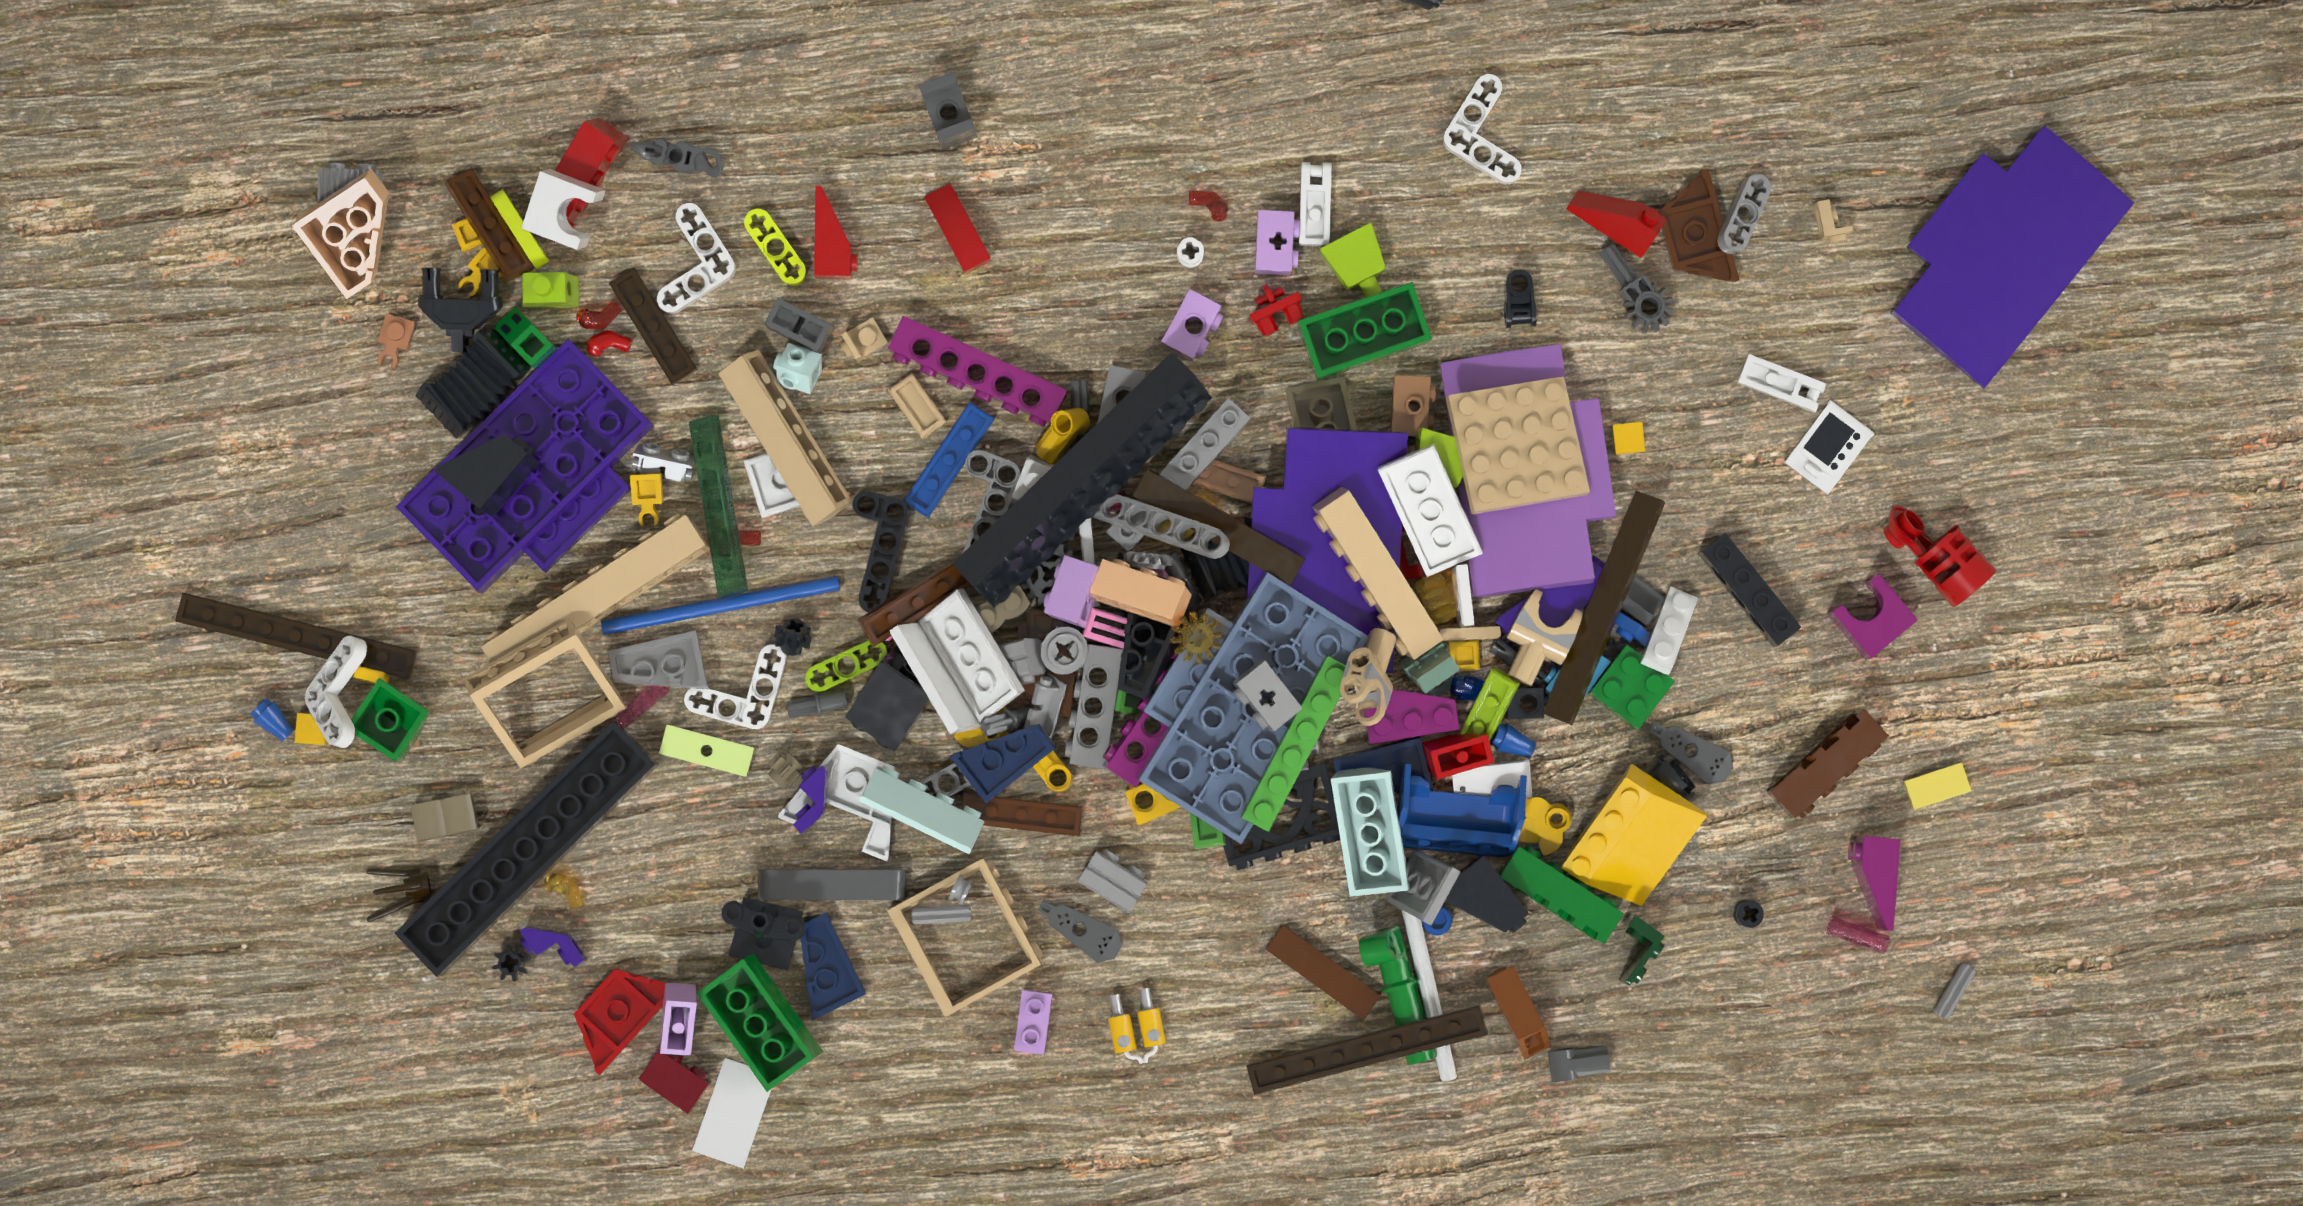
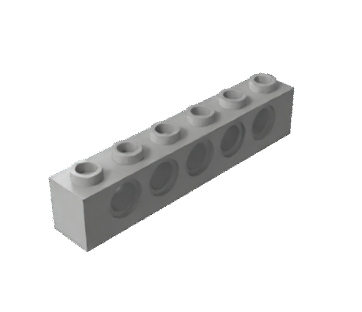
(1192, 460)

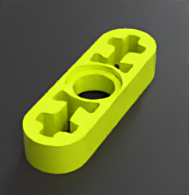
(514, 222)
(756, 233)

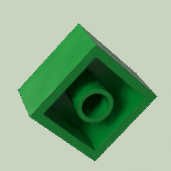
(1630, 688)

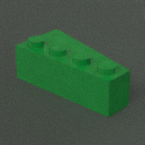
(1560, 894)

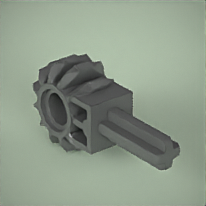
(1636, 291)

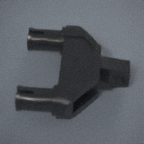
(460, 315)

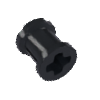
(1739, 911)

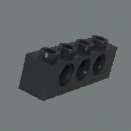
(1749, 590)

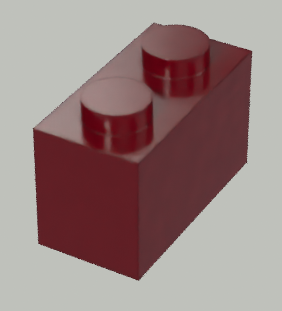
(676, 1080)

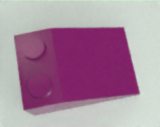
(1876, 869)

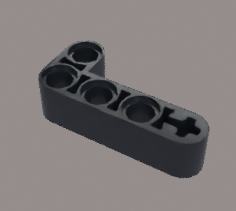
(877, 554)

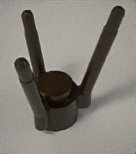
(416, 886)

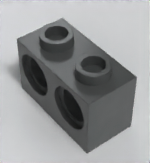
(798, 326)

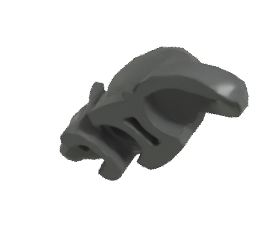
(679, 156)

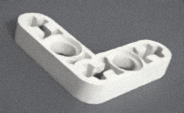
(1470, 129)
(705, 269)
(324, 689)
(744, 706)

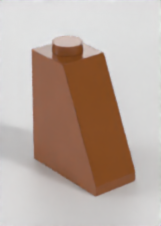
(1518, 1012)

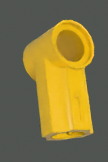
(1062, 434)
(1049, 765)

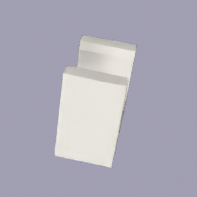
(549, 206)

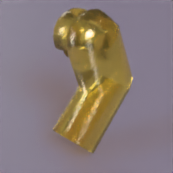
(567, 886)

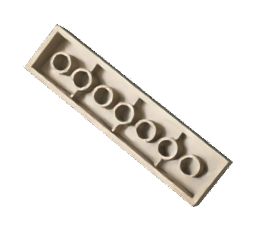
(608, 585)

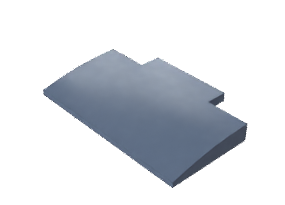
(1211, 741)

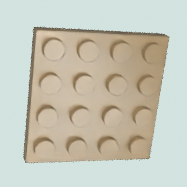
(1517, 445)

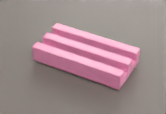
(1091, 623)

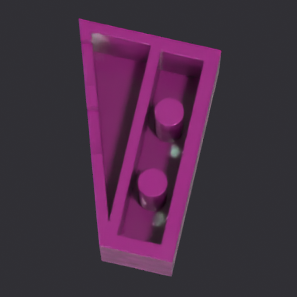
(1412, 716)

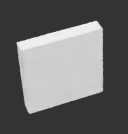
(769, 486)
(1462, 596)

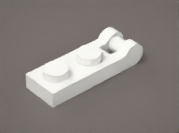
(1315, 205)
(1780, 382)

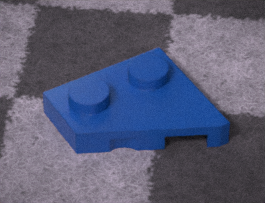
(1631, 630)

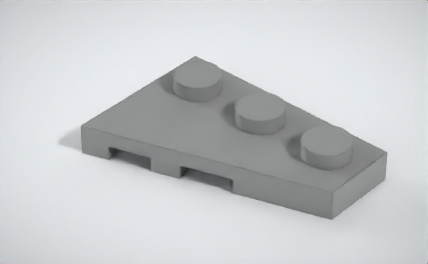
(661, 662)

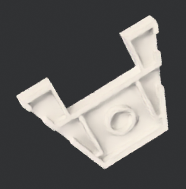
(846, 782)

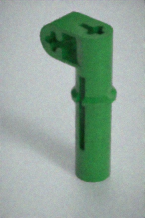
(1388, 951)

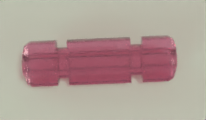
(641, 704)

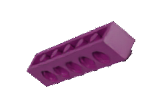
(911, 332)
(1133, 730)

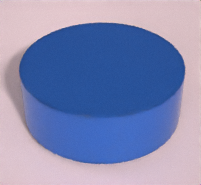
(1441, 923)

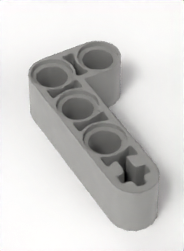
(995, 487)

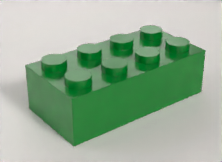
(1364, 331)
(759, 1022)

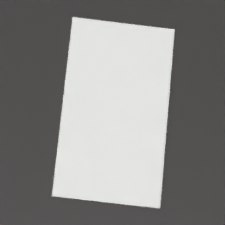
(732, 1115)

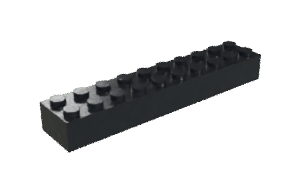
(1083, 480)
(526, 849)

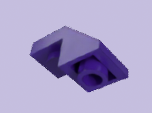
(816, 789)
(541, 940)

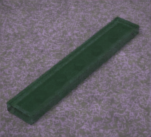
(718, 506)

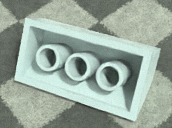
(921, 810)
(1369, 831)

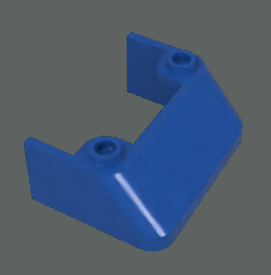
(1460, 821)

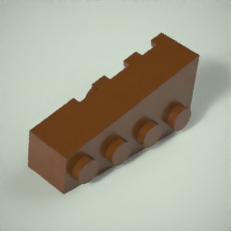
(1827, 763)

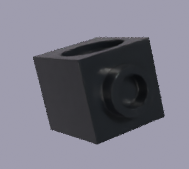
(1514, 710)

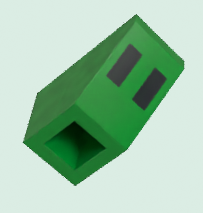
(525, 338)

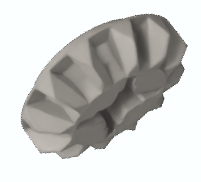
(1147, 560)
(1077, 649)

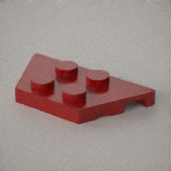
(617, 1014)

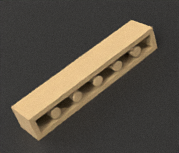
(785, 437)
(1377, 573)

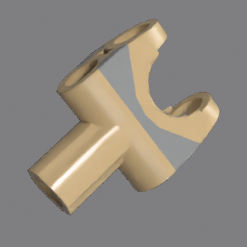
(1539, 640)
(1367, 672)

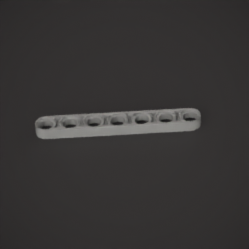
(1154, 517)

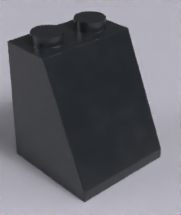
(490, 472)
(889, 702)
(1487, 897)

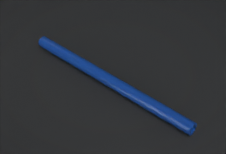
(720, 605)

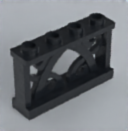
(1305, 788)

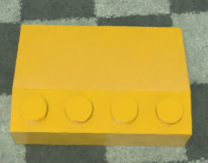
(1633, 837)

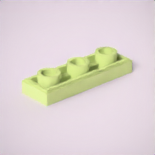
(689, 745)

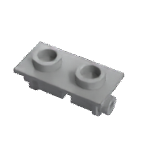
(651, 457)
(1049, 697)

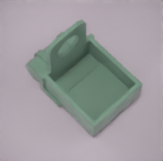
(1431, 670)

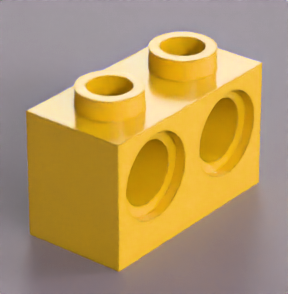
(1160, 805)

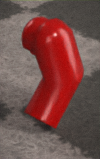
(606, 339)

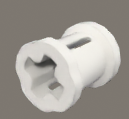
(1184, 259)

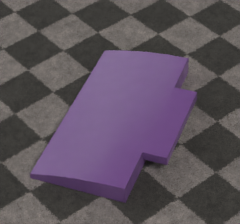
(1544, 541)

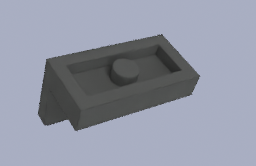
(1641, 602)

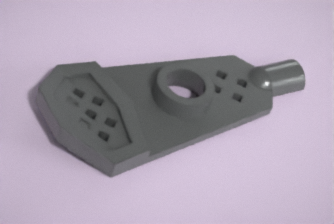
(1705, 753)
(1091, 938)

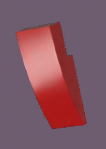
(957, 228)

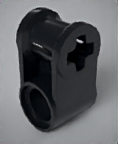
(1519, 301)

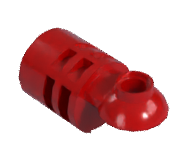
(1937, 557)

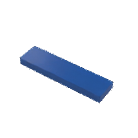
(949, 460)

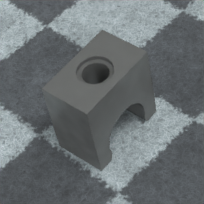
(945, 93)

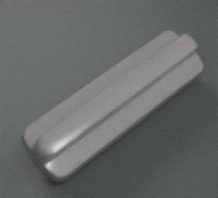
(941, 914)
(1954, 990)

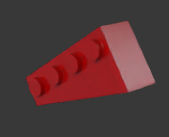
(590, 158)

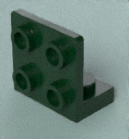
(1652, 947)

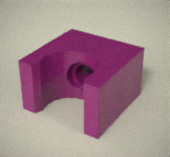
(1887, 623)

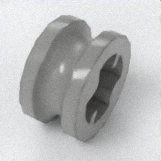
(961, 889)

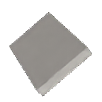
(1429, 887)

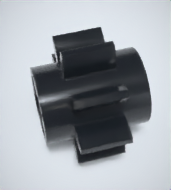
(792, 636)
(517, 968)

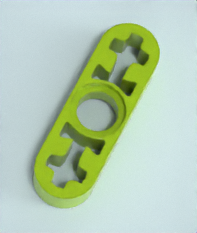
(829, 681)

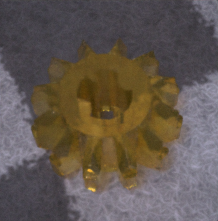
(1436, 598)
(1188, 630)

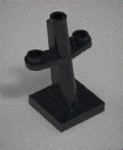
(763, 930)

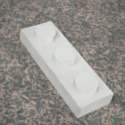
(1669, 630)

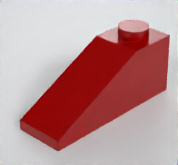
(1620, 219)
(831, 249)

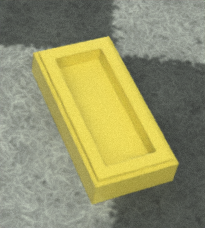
(1937, 786)

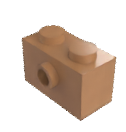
(1411, 404)

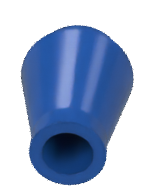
(271, 719)
(1511, 741)

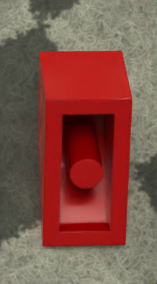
(1457, 754)

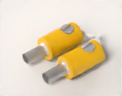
(1122, 1029)

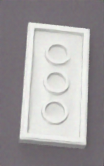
(1430, 510)
(971, 655)
(934, 678)

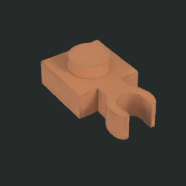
(395, 335)

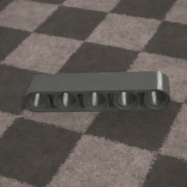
(831, 884)

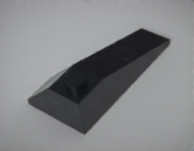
(1148, 650)

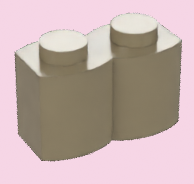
(1009, 610)
(444, 816)

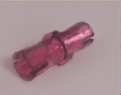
(1858, 934)

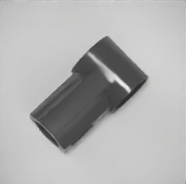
(1570, 1063)

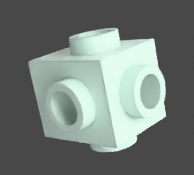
(798, 368)

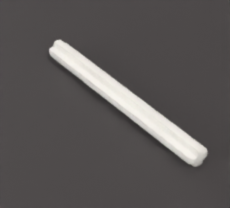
(1428, 989)

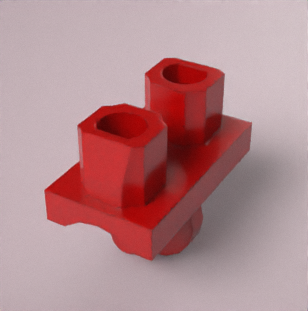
(1264, 317)

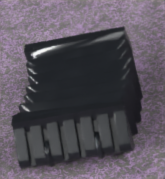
(474, 384)
(1217, 573)

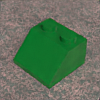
(389, 720)

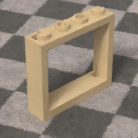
(526, 659)
(921, 959)

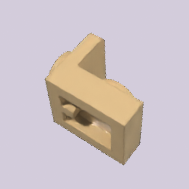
(1826, 218)
(863, 340)

